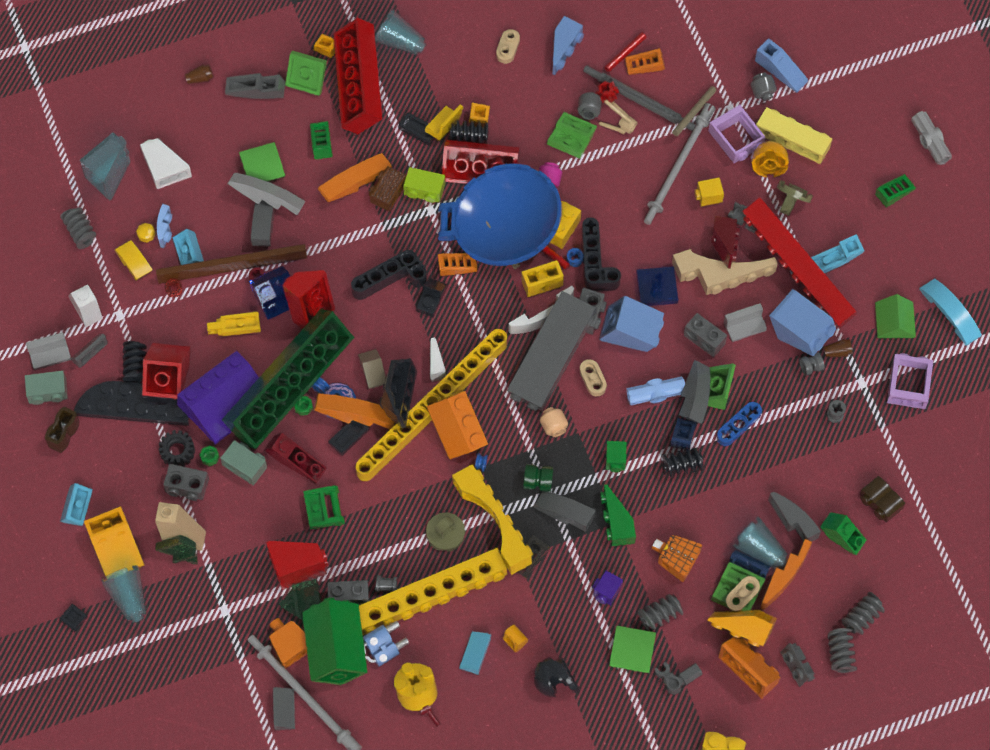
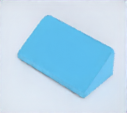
(187, 247)
(76, 504)
(475, 652)

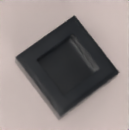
(73, 617)

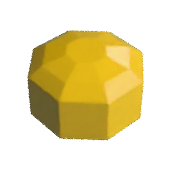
(146, 232)

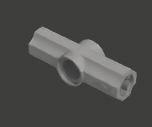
(931, 138)

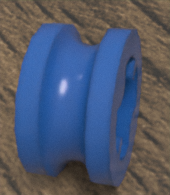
(573, 252)
(320, 386)
(481, 462)

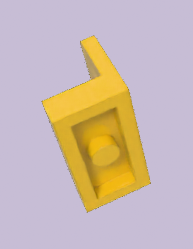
(442, 122)

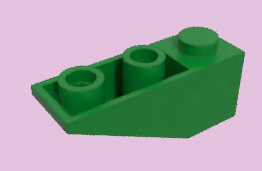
(620, 522)

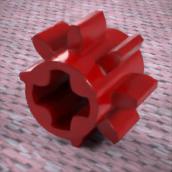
(607, 91)

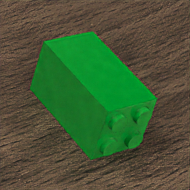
(334, 641)

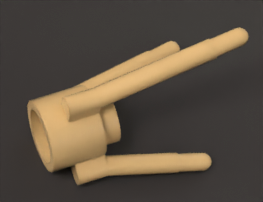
(627, 123)

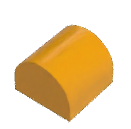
(325, 46)
(479, 113)
(515, 638)

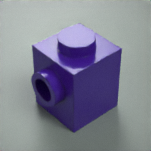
(607, 588)

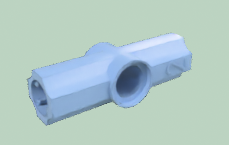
(655, 390)

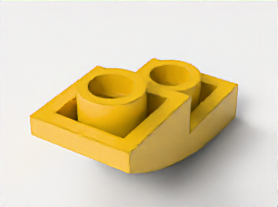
(133, 259)

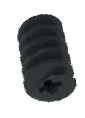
(469, 132)
(133, 361)
(682, 461)

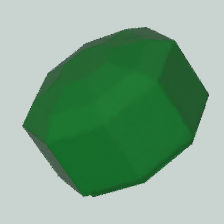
(304, 406)
(209, 455)

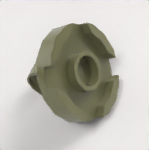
(793, 193)
(445, 531)

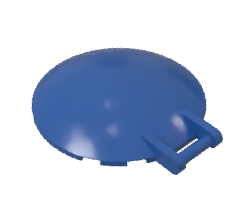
(518, 206)

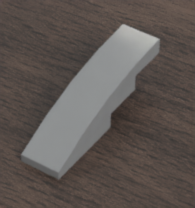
(262, 190)

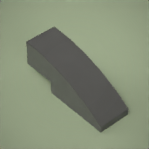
(255, 86)
(262, 224)
(696, 393)
(565, 510)
(794, 517)

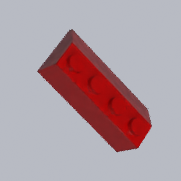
(468, 160)
(307, 294)

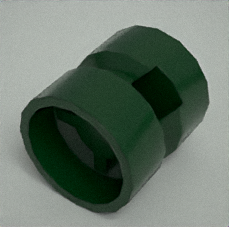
(538, 477)

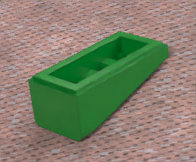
(321, 150)
(889, 200)

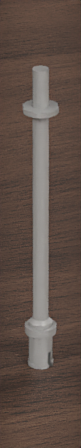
(701, 121)
(343, 736)

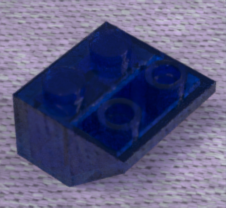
(270, 292)

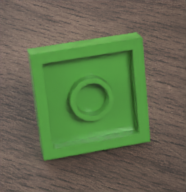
(305, 73)

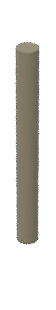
(692, 113)

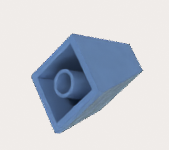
(802, 323)
(632, 325)

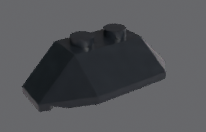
(399, 390)

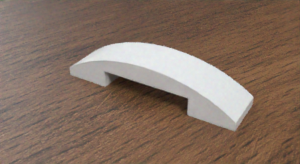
(523, 324)

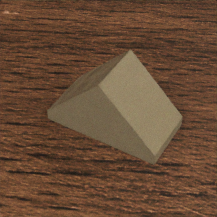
(372, 368)

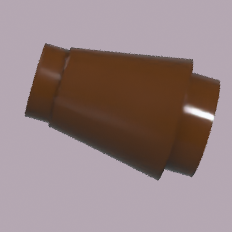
(200, 74)
(839, 349)

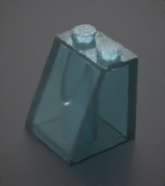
(106, 164)

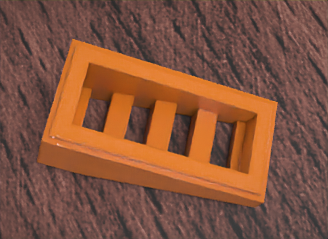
(654, 66)
(452, 257)

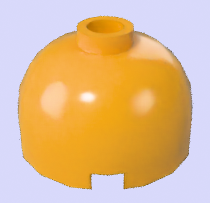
(770, 159)

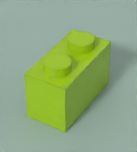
(424, 185)

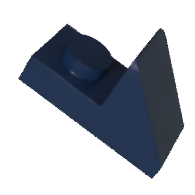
(683, 434)

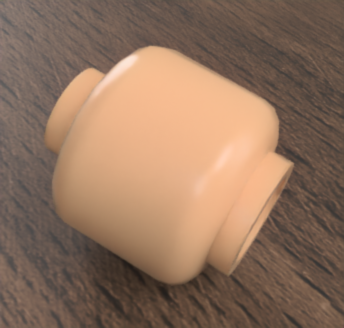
(554, 422)

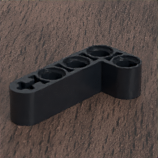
(594, 254)
(364, 286)

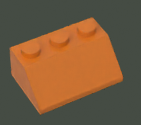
(457, 425)
(749, 666)

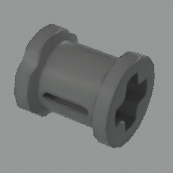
(840, 407)
(386, 584)

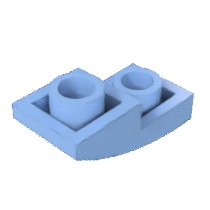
(163, 230)

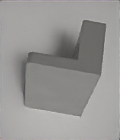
(745, 322)
(48, 351)

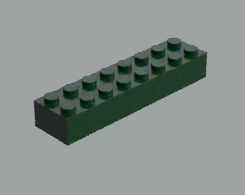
(288, 378)

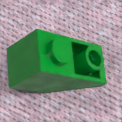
(843, 532)

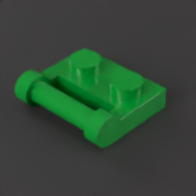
(317, 509)

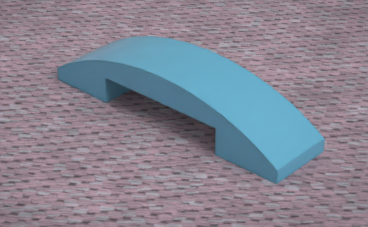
(839, 255)
(953, 310)

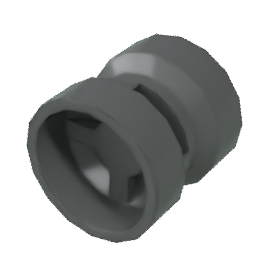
(811, 364)

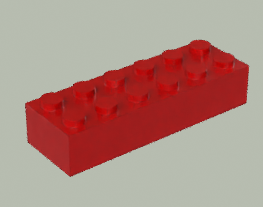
(357, 76)

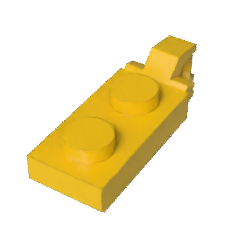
(235, 324)

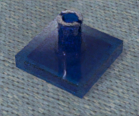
(657, 286)

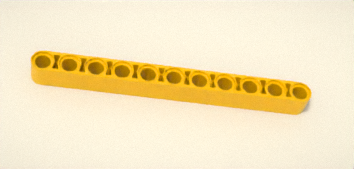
(415, 426)

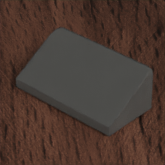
(89, 350)
(283, 708)

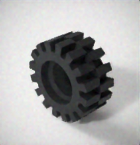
(174, 438)

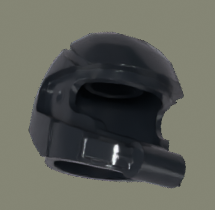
(552, 672)

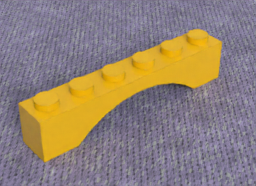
(472, 488)

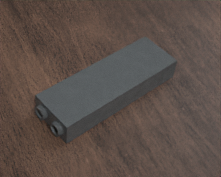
(551, 351)

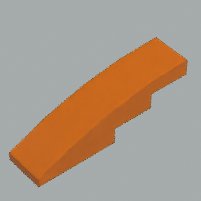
(354, 177)
(351, 409)
(783, 578)

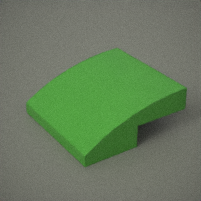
(572, 135)
(262, 162)
(730, 579)
(632, 649)

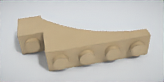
(715, 274)

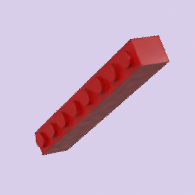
(798, 262)

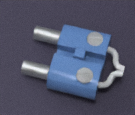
(381, 644)

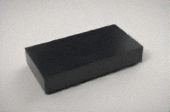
(416, 128)
(348, 436)

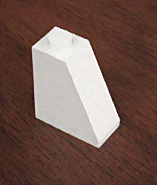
(164, 164)
(86, 305)

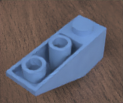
(567, 35)
(780, 65)

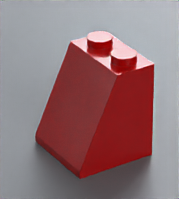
(165, 370)
(296, 561)

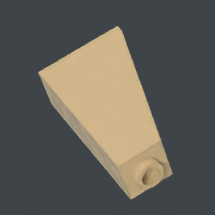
(175, 521)

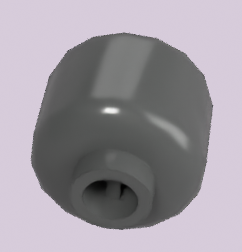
(763, 86)
(589, 105)

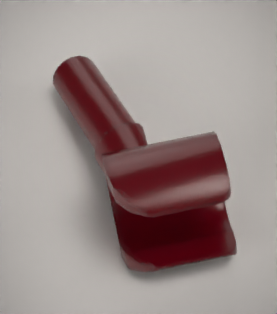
(427, 709)

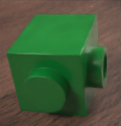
(616, 456)

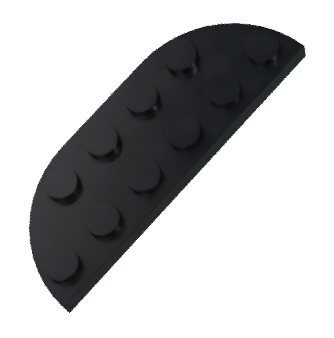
(125, 402)

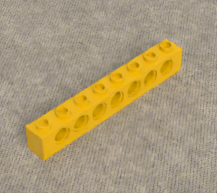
(435, 582)

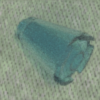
(400, 34)
(761, 544)
(127, 593)

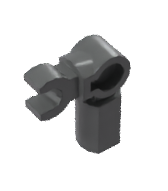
(684, 678)

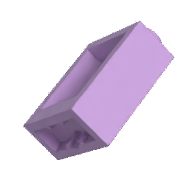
(727, 120)
(908, 398)

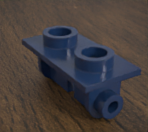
(749, 564)

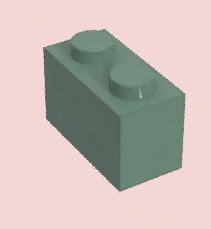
(46, 387)
(244, 462)

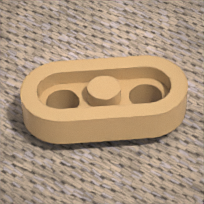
(509, 45)
(593, 379)
(742, 593)

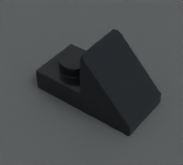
(431, 298)

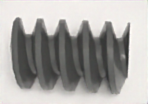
(79, 227)
(660, 611)
(863, 613)
(840, 650)

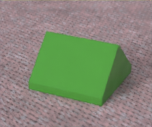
(895, 318)
(720, 385)

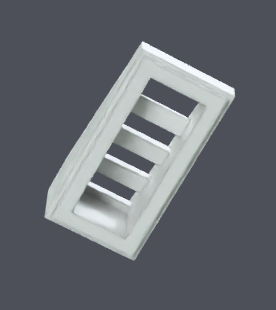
(437, 368)

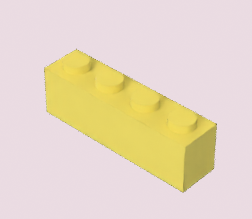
(794, 135)

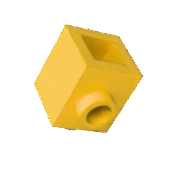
(709, 192)

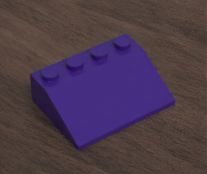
(215, 394)

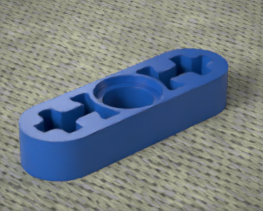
(741, 415)

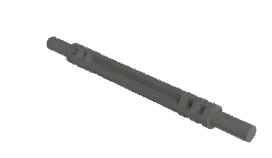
(639, 98)

